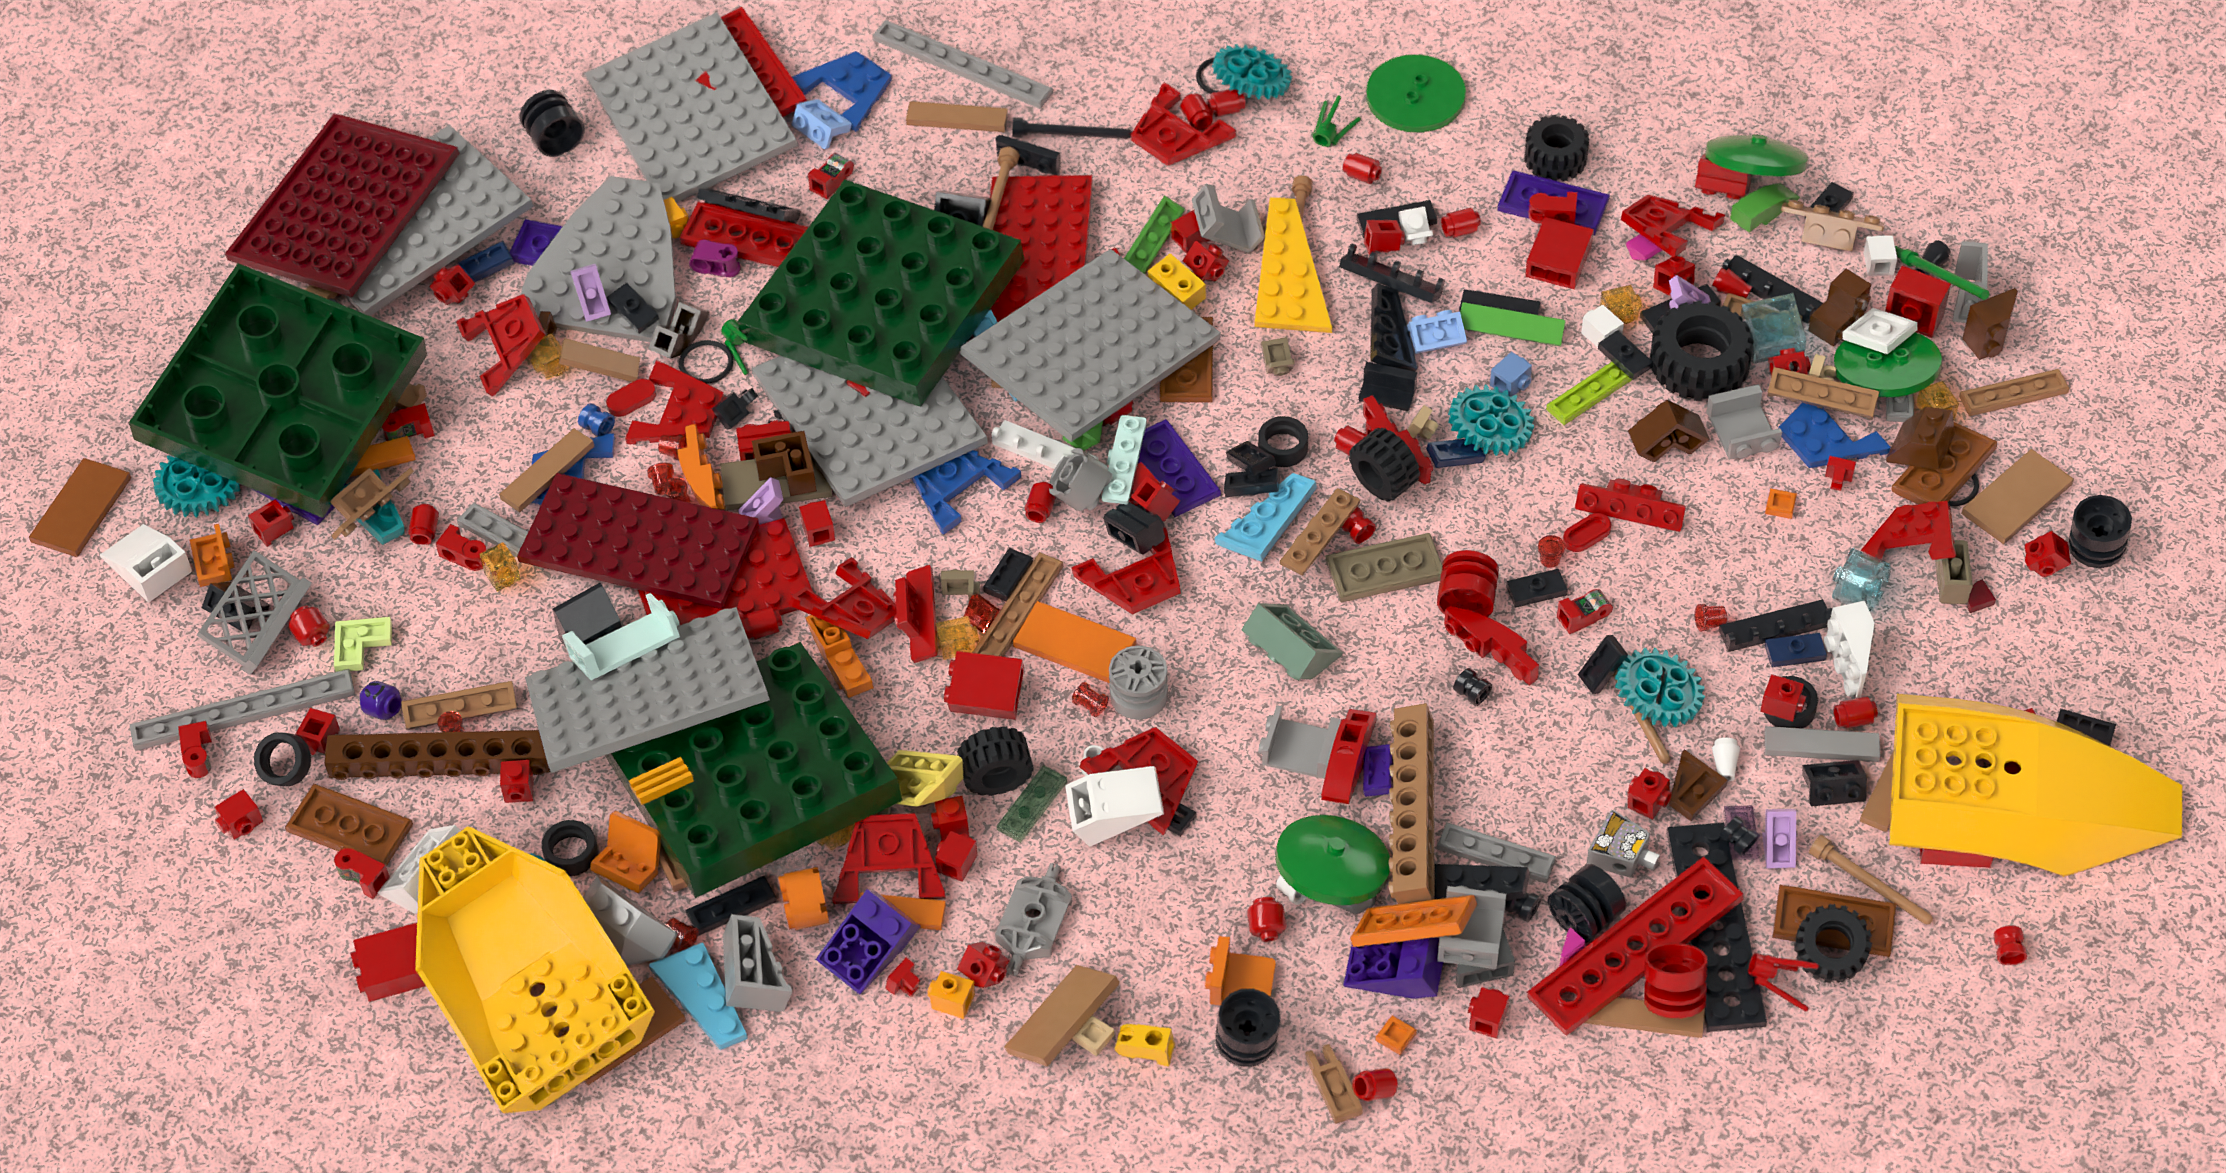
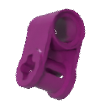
(713, 257)

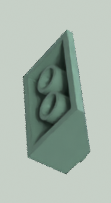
(1290, 640)

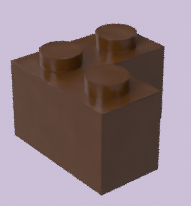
(1844, 306)
(1668, 428)
(788, 457)

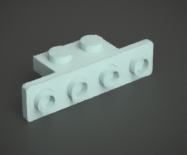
(1124, 459)

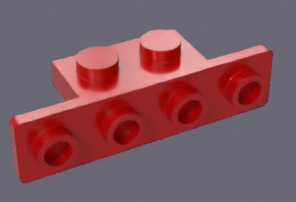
(1631, 503)
(916, 612)

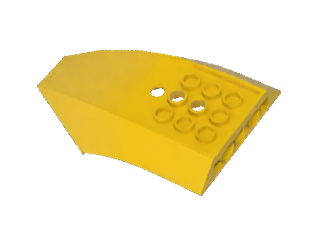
(2061, 813)
(491, 932)

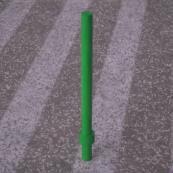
(1912, 258)

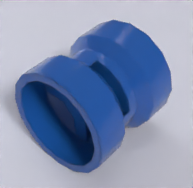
(599, 422)

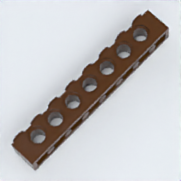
(427, 747)

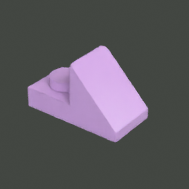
(590, 292)
(1685, 292)
(764, 502)
(1780, 838)

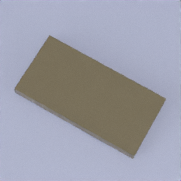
(742, 481)
(1384, 567)

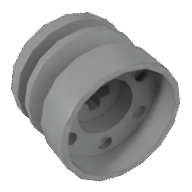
(1138, 682)

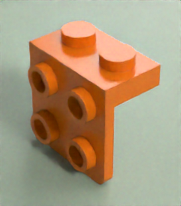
(630, 853)
(1237, 972)

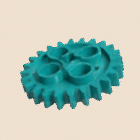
(1251, 71)
(1491, 420)
(191, 488)
(1640, 684)

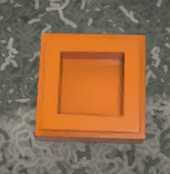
(1780, 503)
(1396, 1035)

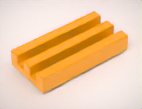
(659, 778)

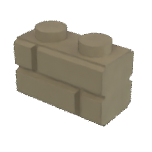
(1955, 576)

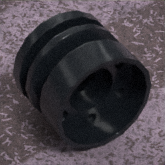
(551, 123)
(2099, 531)
(1587, 902)
(1251, 1013)

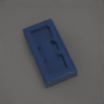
(487, 262)
(1454, 453)
(1795, 650)

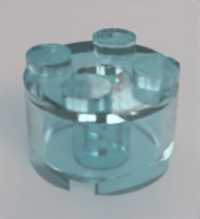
(1861, 579)

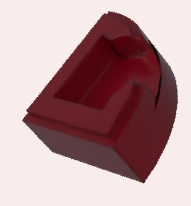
(1980, 597)

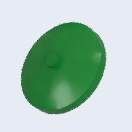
(1756, 155)
(1332, 860)

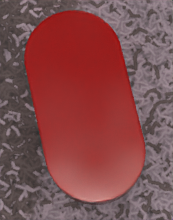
(631, 397)
(1587, 532)

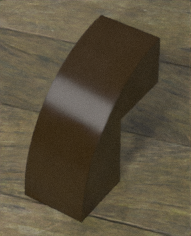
(684, 329)

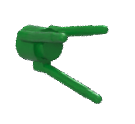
(1325, 132)
(734, 336)

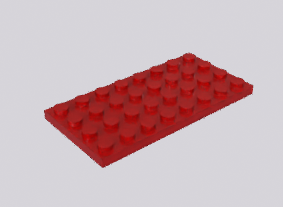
(1053, 227)

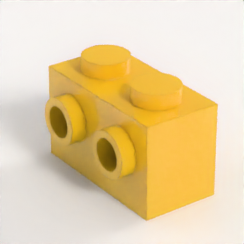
(1178, 281)

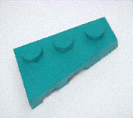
(385, 522)

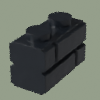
(1134, 527)

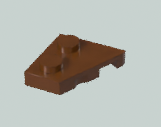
(1694, 786)

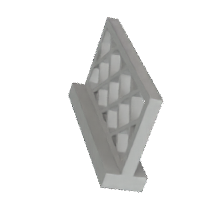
(270, 628)

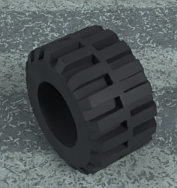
(1561, 161)
(1384, 464)
(995, 761)
(1842, 921)

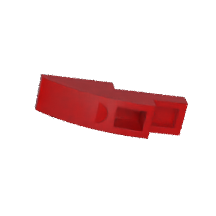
(1377, 418)
(1486, 636)
(1347, 755)

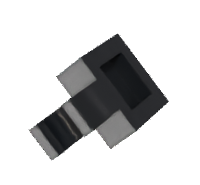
(732, 407)

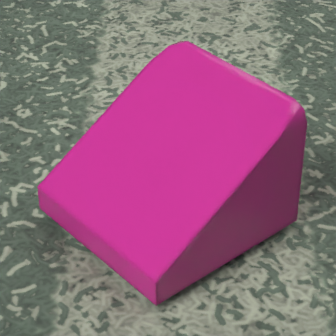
(1641, 248)
(1572, 946)

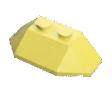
(926, 776)

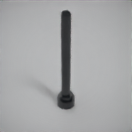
(1022, 127)

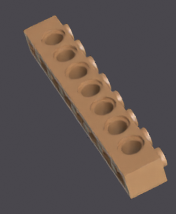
(1412, 804)

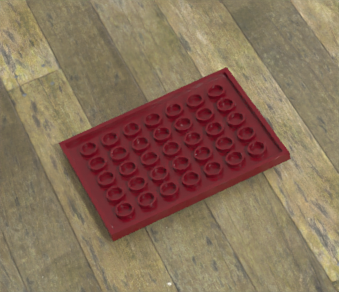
(342, 204)

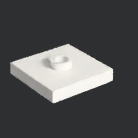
(1880, 330)

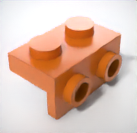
(211, 559)

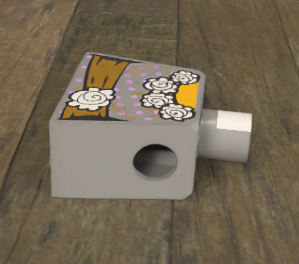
(1621, 847)

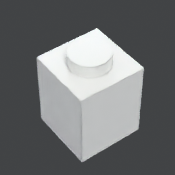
(1880, 255)
(1600, 324)

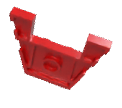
(1172, 138)
(1660, 217)
(514, 333)
(687, 405)
(1916, 526)
(1137, 584)
(857, 610)
(1149, 749)
(887, 845)

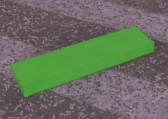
(1153, 234)
(1512, 324)

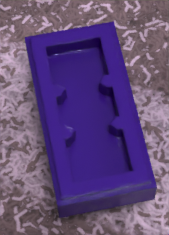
(1377, 770)

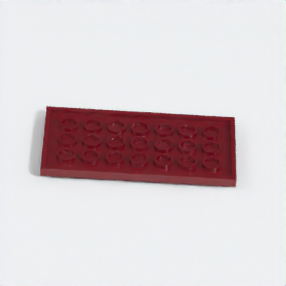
(638, 540)

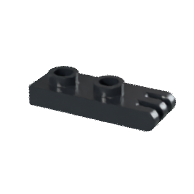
(1031, 155)

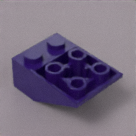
(867, 941)
(1396, 968)

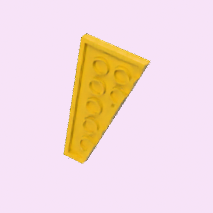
(1288, 279)

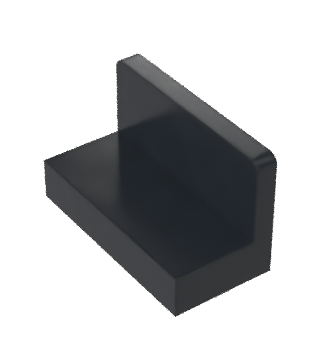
(1389, 385)
(215, 593)

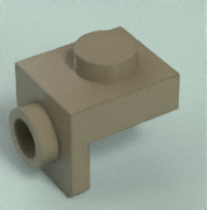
(1277, 356)
(959, 583)

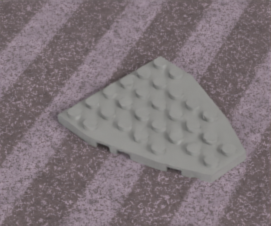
(628, 239)

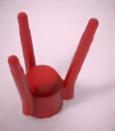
(1766, 967)

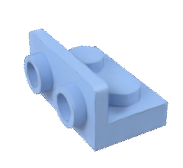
(819, 122)
(1437, 332)

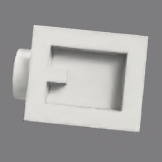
(1415, 225)

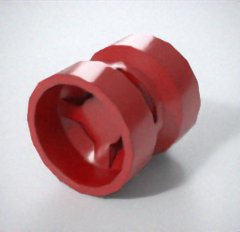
(1359, 526)
(2009, 941)

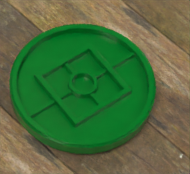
(1415, 93)
(1896, 374)

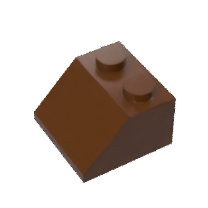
(1989, 324)
(1923, 439)

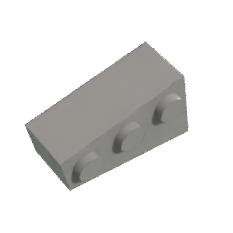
(750, 967)

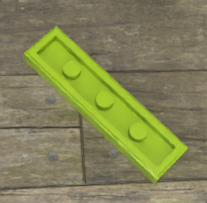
(1587, 393)

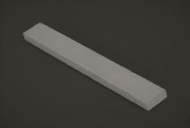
(963, 64)
(245, 708)

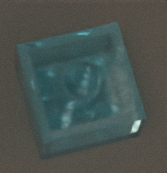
(1774, 326)

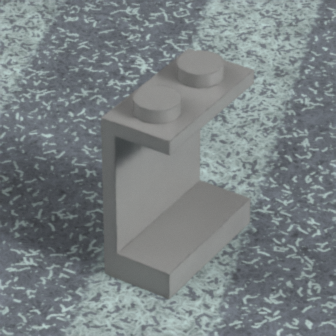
(1227, 226)
(1971, 265)
(1742, 422)
(1297, 745)
(1482, 934)

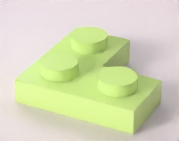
(354, 636)

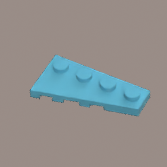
(1268, 519)
(700, 991)

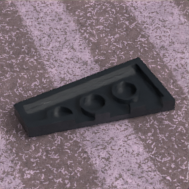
(748, 204)
(1389, 330)
(1503, 879)

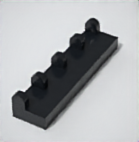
(1392, 275)
(1768, 286)
(1775, 624)

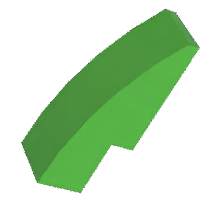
(1761, 206)

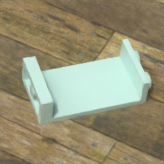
(625, 643)

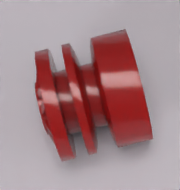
(1468, 582)
(1675, 980)

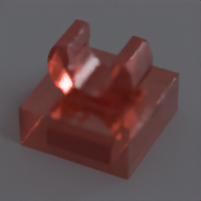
(981, 612)

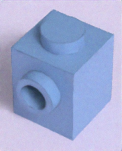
(1511, 374)

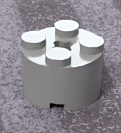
(1079, 480)

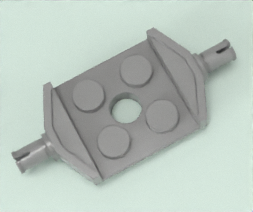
(1029, 936)

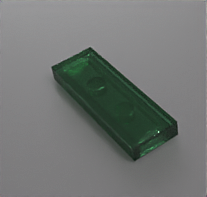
(1032, 803)

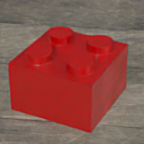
(1918, 299)

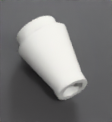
(1726, 757)

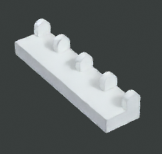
(1031, 444)

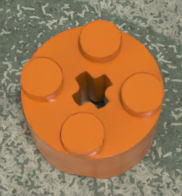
(805, 898)

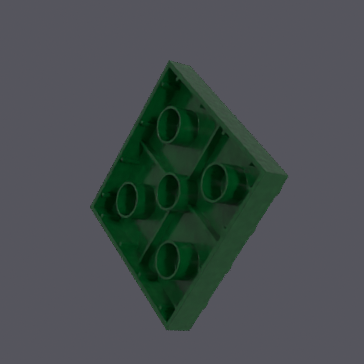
(882, 292)
(279, 389)
(762, 777)

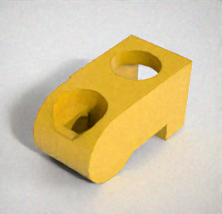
(1146, 1043)

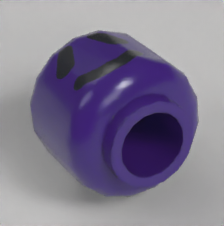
(380, 700)

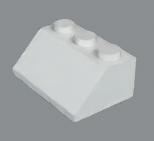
(404, 882)

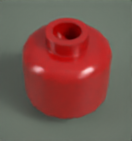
(309, 626)
(1266, 918)

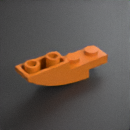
(699, 472)
(839, 657)

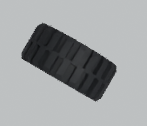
(1701, 325)

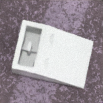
(148, 561)
(1850, 643)
(1113, 802)

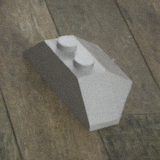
(630, 927)

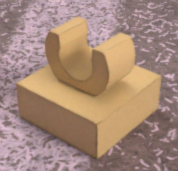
(1821, 371)
(1422, 424)
(1094, 1035)

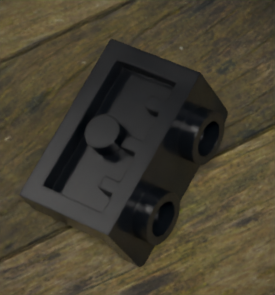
(1835, 782)

